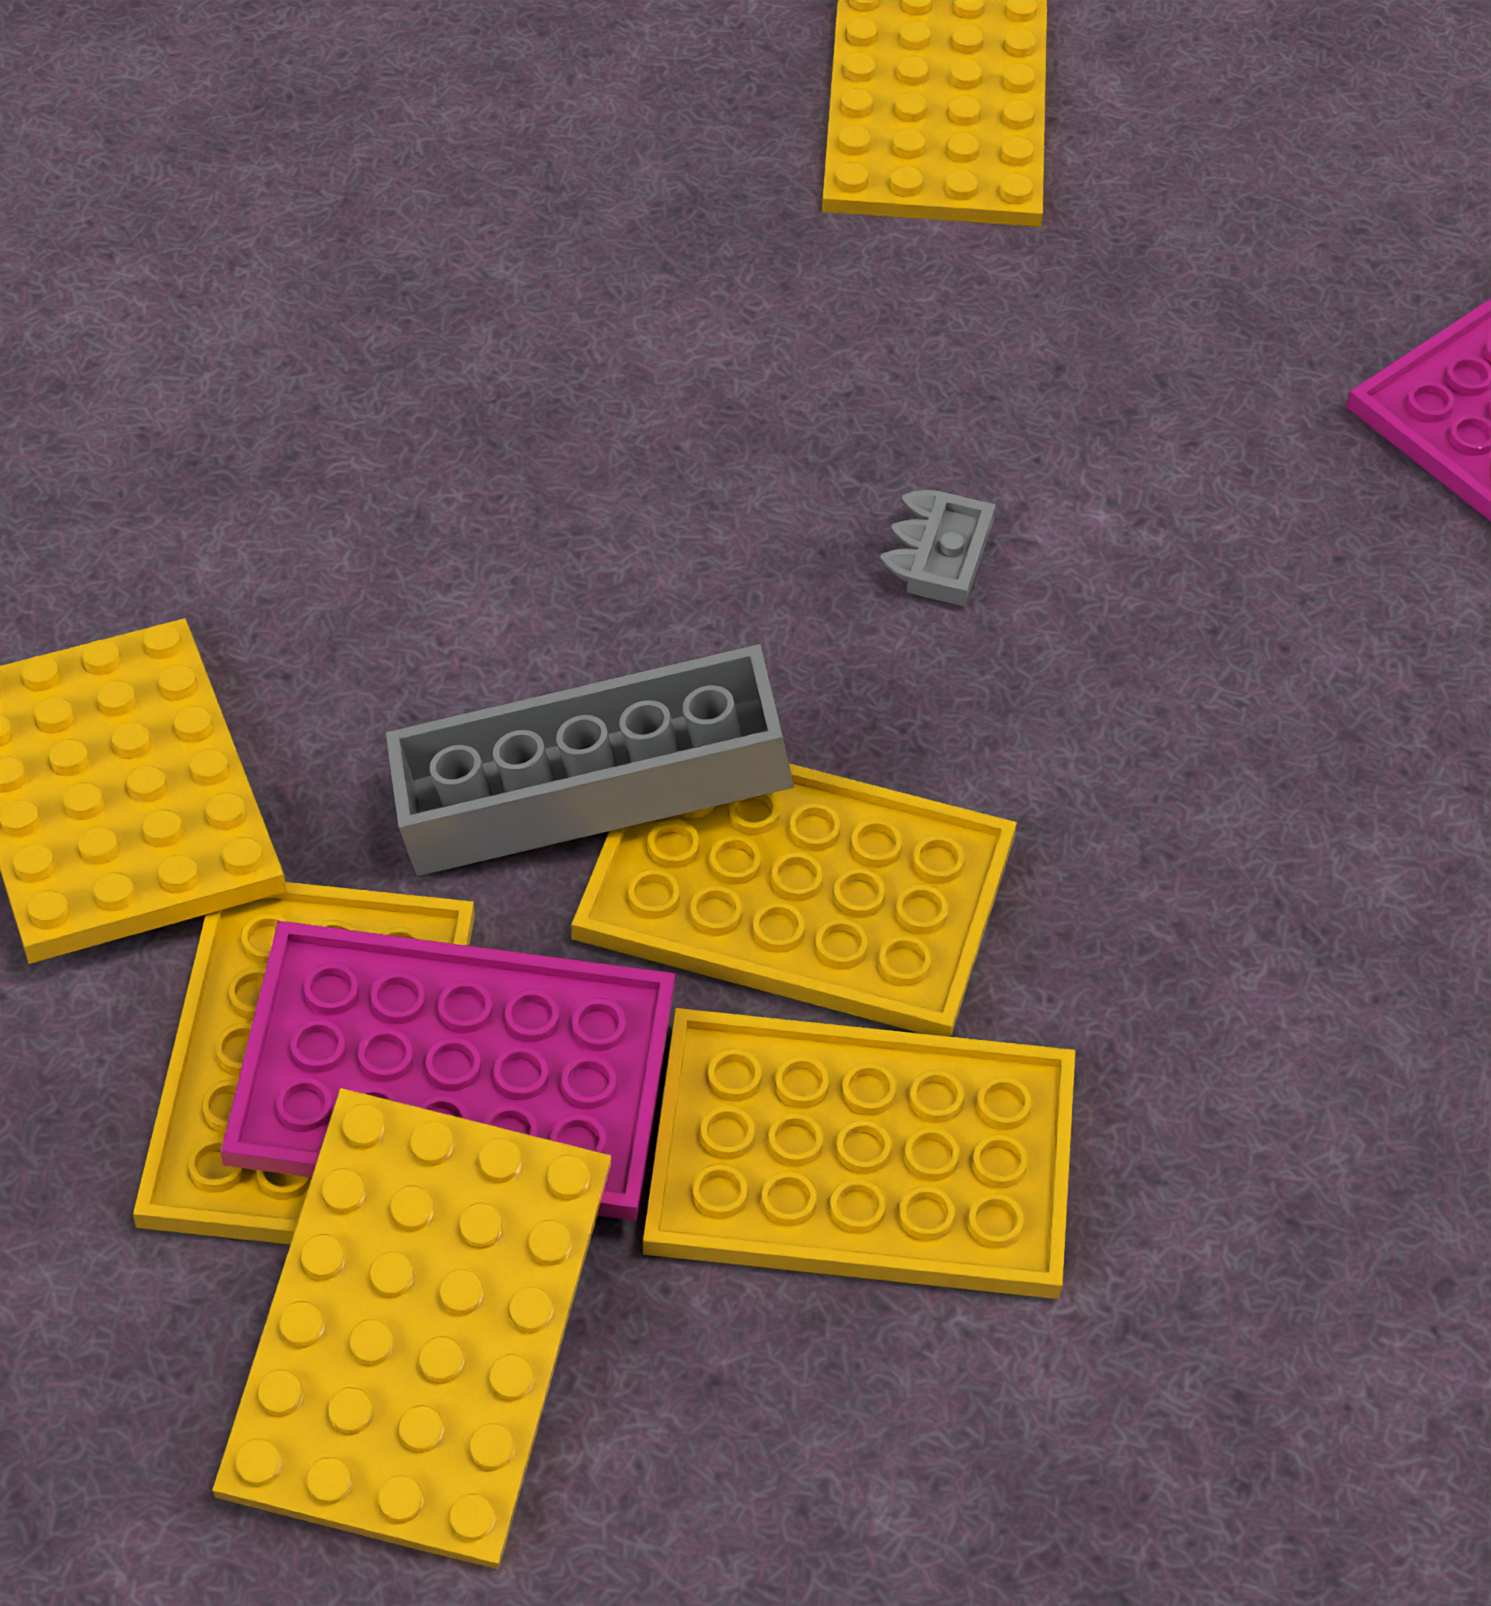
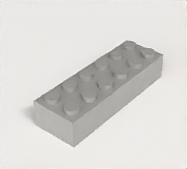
(587, 760)

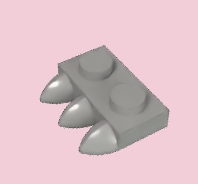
(942, 544)

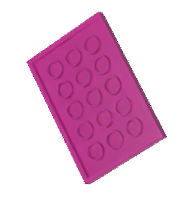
(453, 1031)

